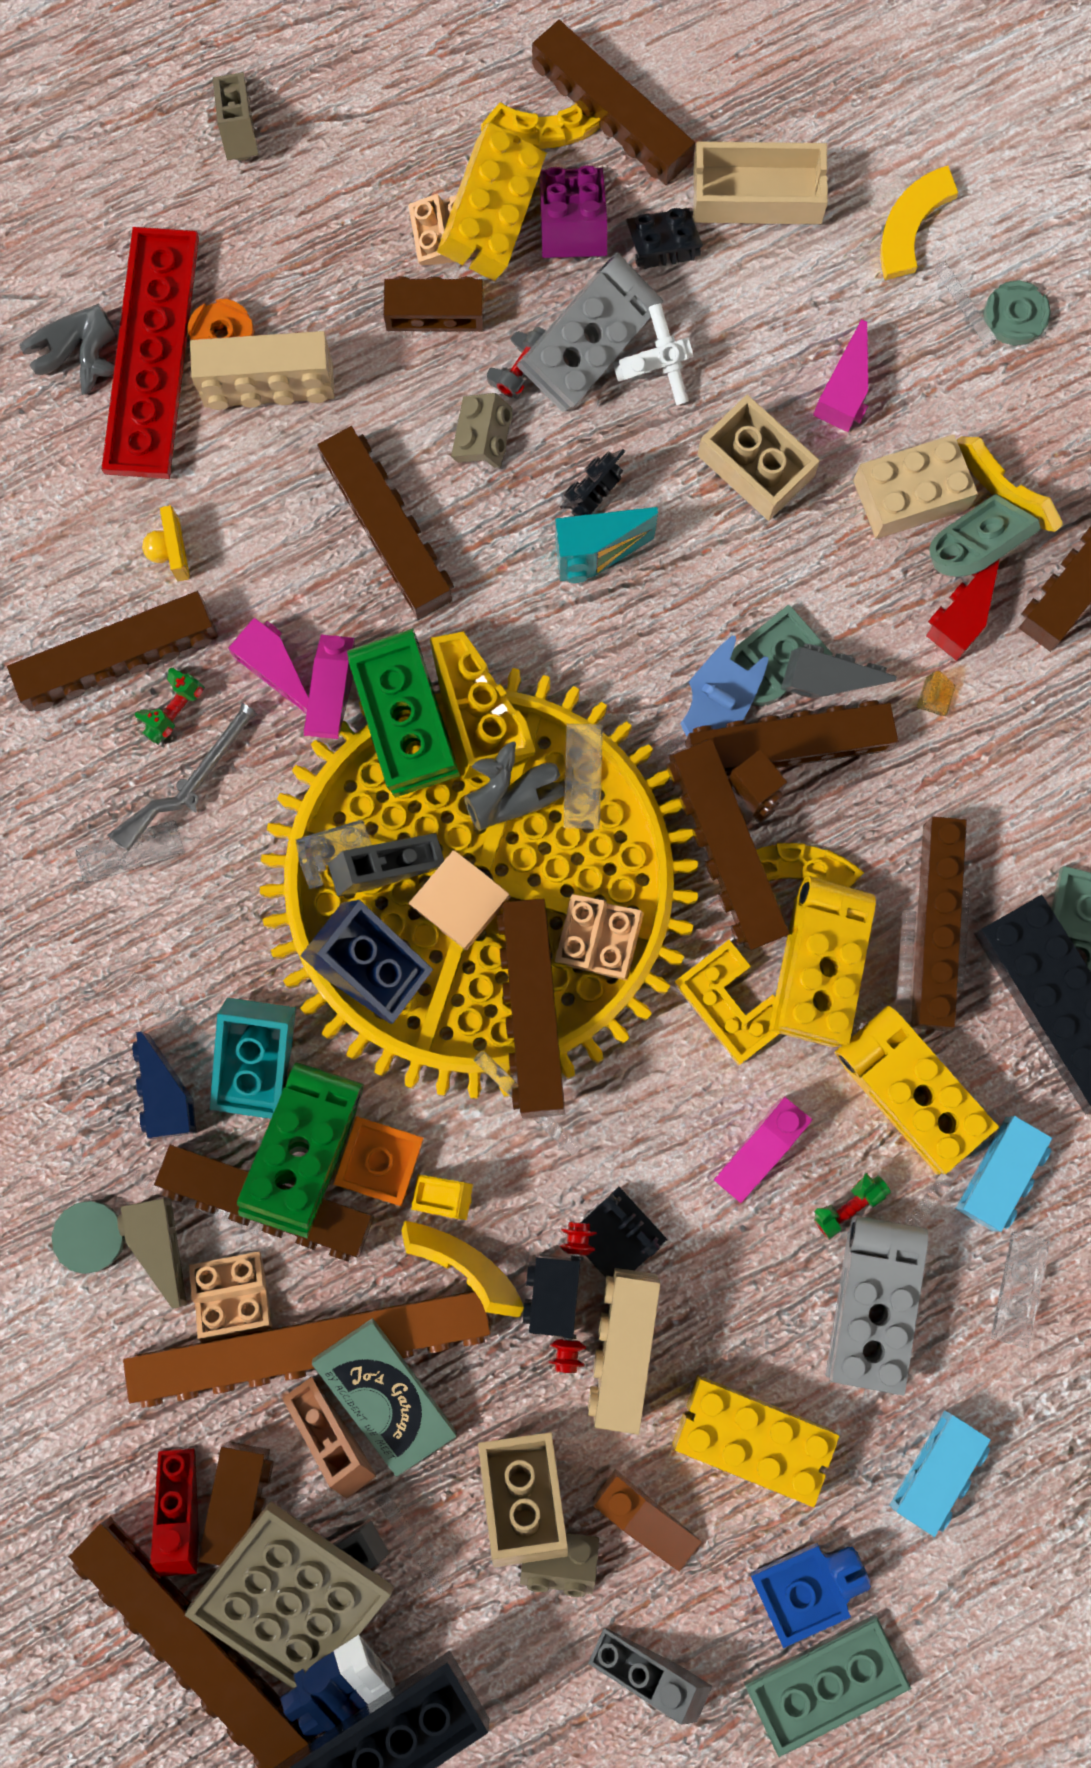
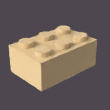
(758, 457)
(915, 486)
(522, 1500)

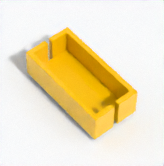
(492, 201)
(755, 1441)

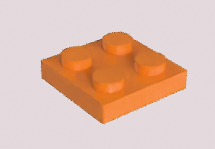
(379, 1161)

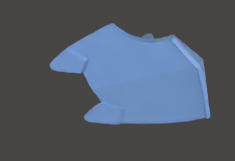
(722, 689)

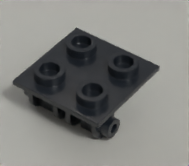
(664, 234)
(600, 479)
(623, 1234)

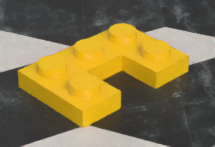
(705, 991)

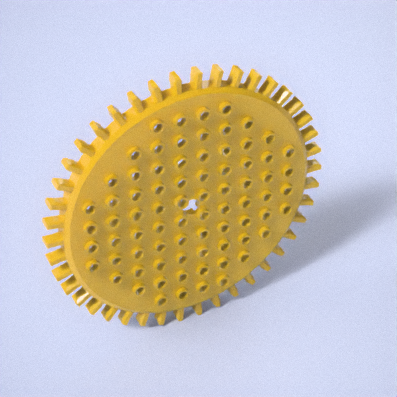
(626, 809)

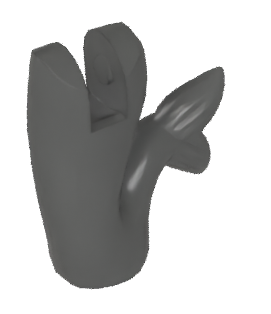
(63, 337)
(499, 801)

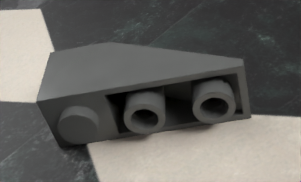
(821, 675)
(651, 1677)

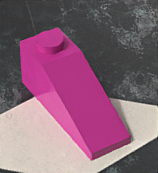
(847, 388)
(265, 655)
(329, 687)
(762, 1149)

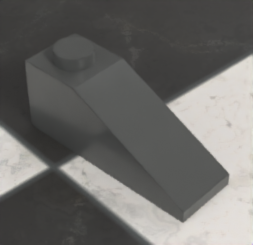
(384, 863)

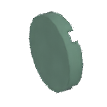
(1017, 313)
(87, 1237)

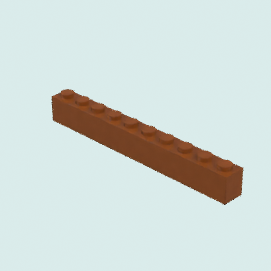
(291, 1348)

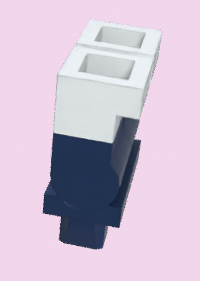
(336, 1687)

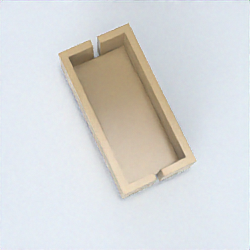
(760, 182)
(262, 369)
(626, 1350)

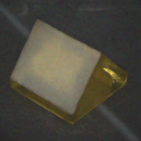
(936, 694)

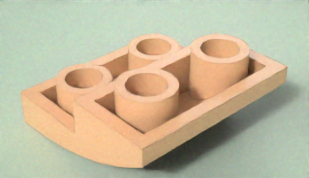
(428, 225)
(460, 900)
(599, 937)
(230, 1296)

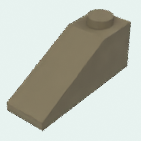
(235, 117)
(153, 1240)

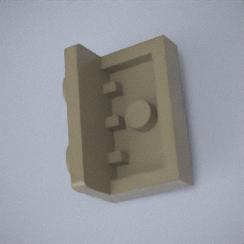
(482, 429)
(571, 1574)

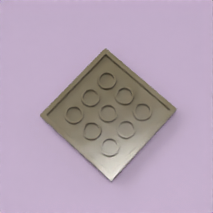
(287, 1596)

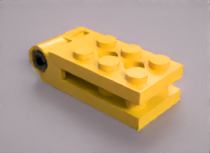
(830, 929)
(889, 1065)

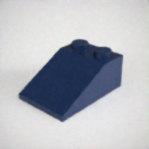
(367, 960)

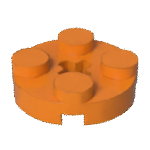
(216, 316)

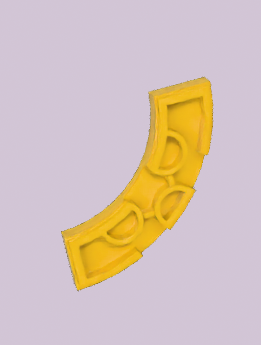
(544, 132)
(907, 214)
(990, 475)
(801, 860)
(483, 1275)

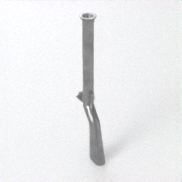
(131, 829)

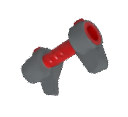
(511, 382)

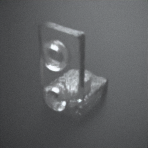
(322, 847)

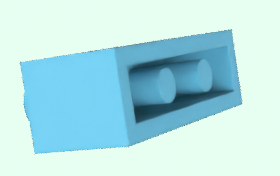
(1005, 1174)
(940, 1474)

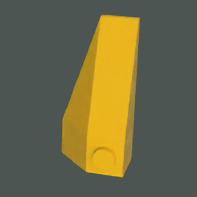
(475, 706)

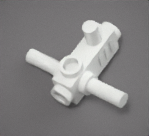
(666, 355)

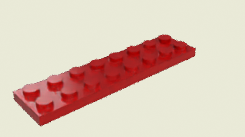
(150, 353)

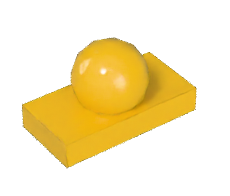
(168, 544)
(442, 1197)

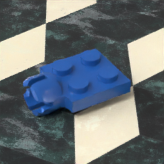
(810, 1590)

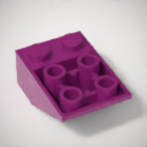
(573, 212)

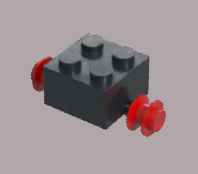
(555, 1296)

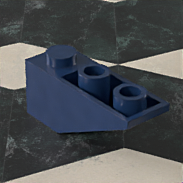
(165, 1098)

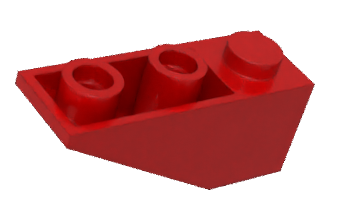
(967, 615)
(175, 1514)

